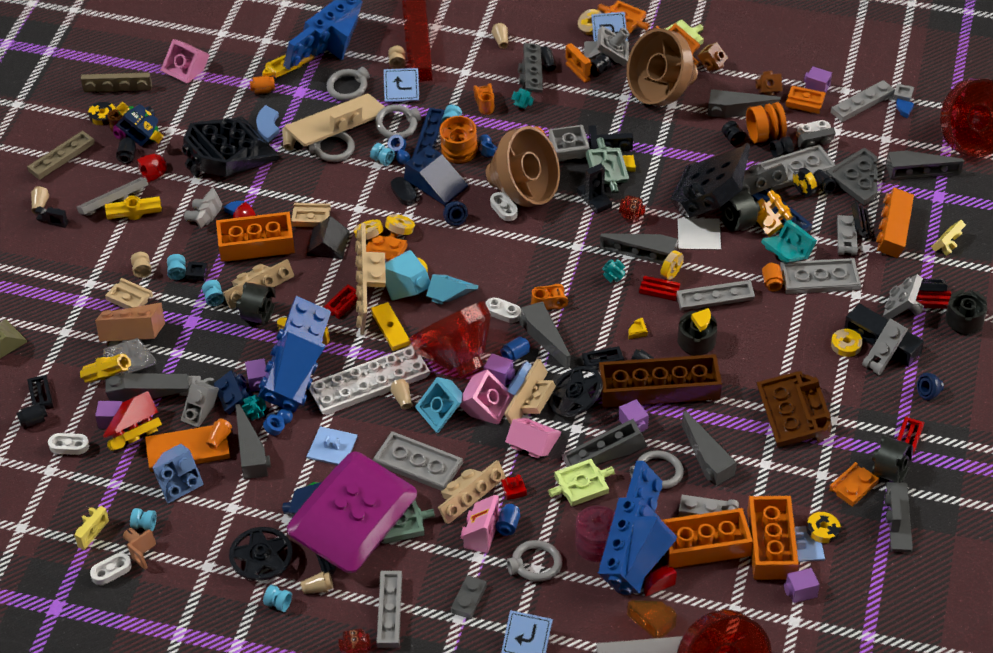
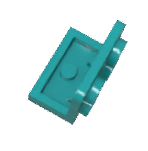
(791, 244)

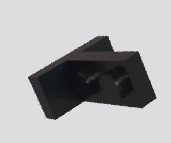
(623, 140)
(593, 189)

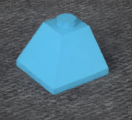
(405, 276)
(447, 288)
(439, 402)

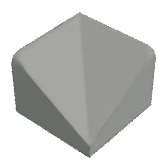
(590, 49)

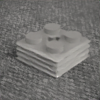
(569, 142)

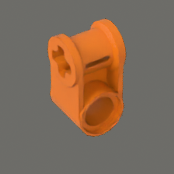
(484, 98)
(550, 296)

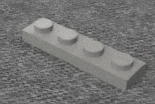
(862, 101)
(119, 193)
(715, 295)
(389, 609)

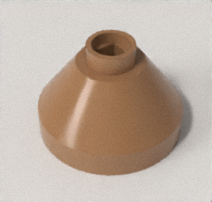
(660, 67)
(525, 167)

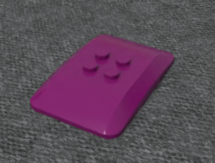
(351, 511)

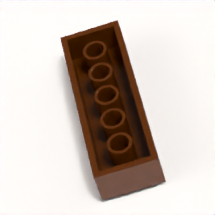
(660, 380)

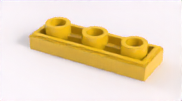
(390, 326)

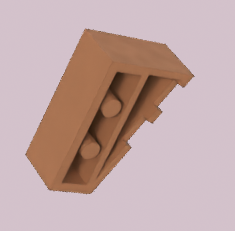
(131, 323)

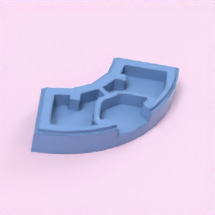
(266, 123)
(519, 378)

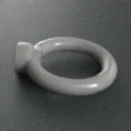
(360, 75)
(412, 115)
(315, 148)
(666, 456)
(515, 564)

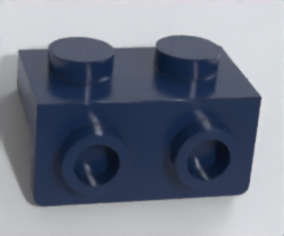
(232, 390)

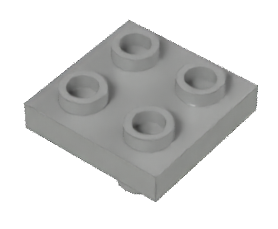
(614, 44)
(904, 297)

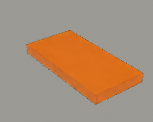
(193, 439)

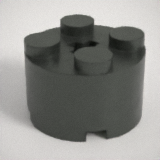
(740, 211)
(256, 303)
(966, 312)
(693, 340)
(892, 459)

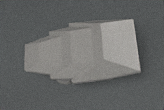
(207, 209)

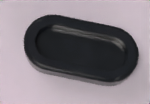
(403, 191)

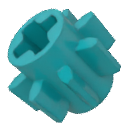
(522, 98)
(614, 270)
(254, 407)

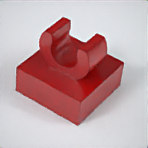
(513, 487)

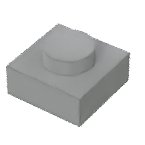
(903, 92)

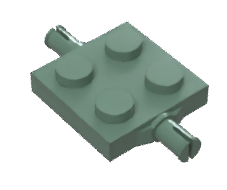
(612, 161)
(409, 525)

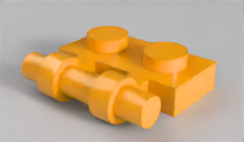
(767, 219)

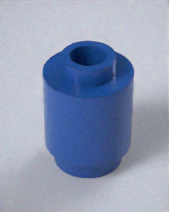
(515, 349)
(508, 519)

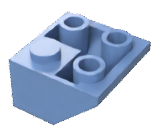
(177, 473)

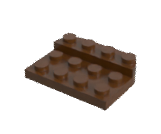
(795, 408)

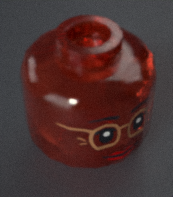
(632, 207)
(354, 641)

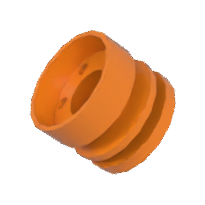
(766, 122)
(458, 139)

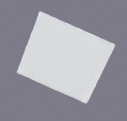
(699, 233)

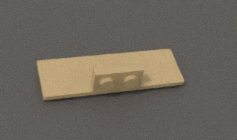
(334, 120)
(370, 274)

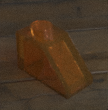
(653, 617)

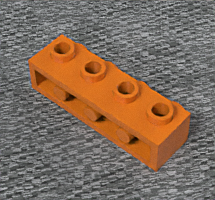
(895, 222)

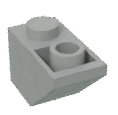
(199, 403)

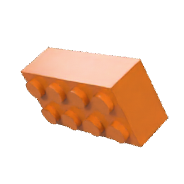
(255, 236)
(773, 537)
(708, 538)

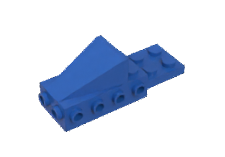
(326, 30)
(295, 355)
(636, 534)

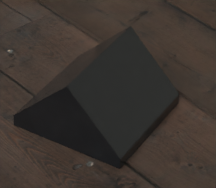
(328, 239)

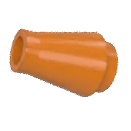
(220, 430)

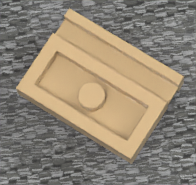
(309, 214)
(128, 294)

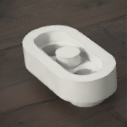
(813, 126)
(504, 206)
(503, 310)
(69, 443)
(110, 568)

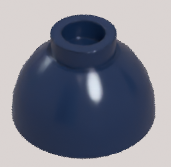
(455, 213)
(929, 386)

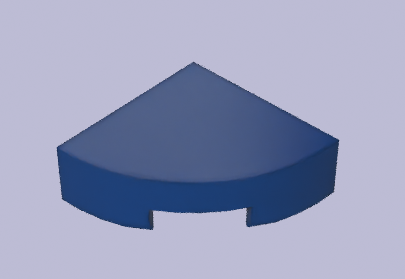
(904, 107)
(231, 207)

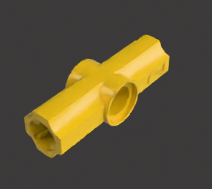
(133, 207)
(105, 367)

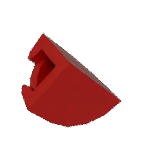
(152, 166)
(244, 210)
(659, 580)

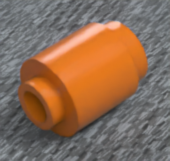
(262, 84)
(772, 276)

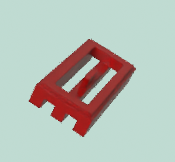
(659, 288)
(934, 299)
(345, 302)
(913, 422)

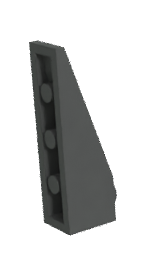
(735, 104)
(915, 165)
(641, 246)
(543, 330)
(128, 385)
(610, 445)
(252, 452)
(713, 459)

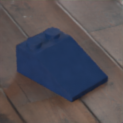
(434, 175)

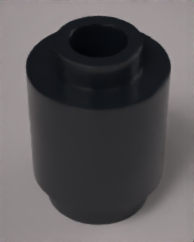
(126, 150)
(32, 415)

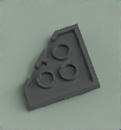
(857, 175)

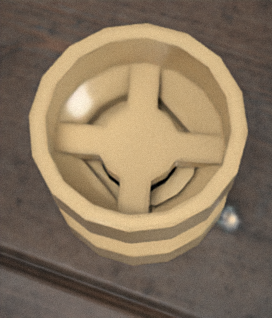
(397, 57)
(141, 264)

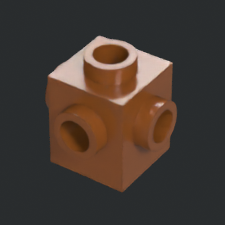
(712, 57)
(775, 83)

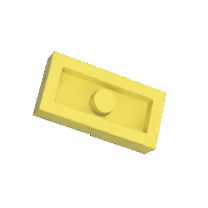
(945, 240)
(92, 526)

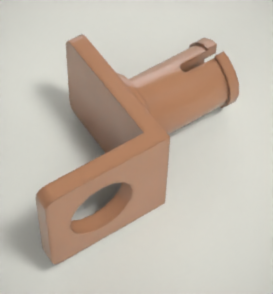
(139, 545)

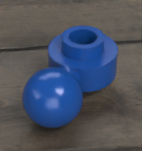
(485, 146)
(402, 156)
(275, 423)

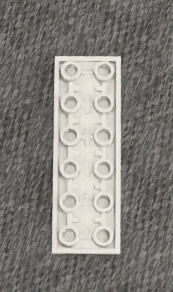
(367, 380)

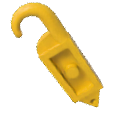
(276, 67)

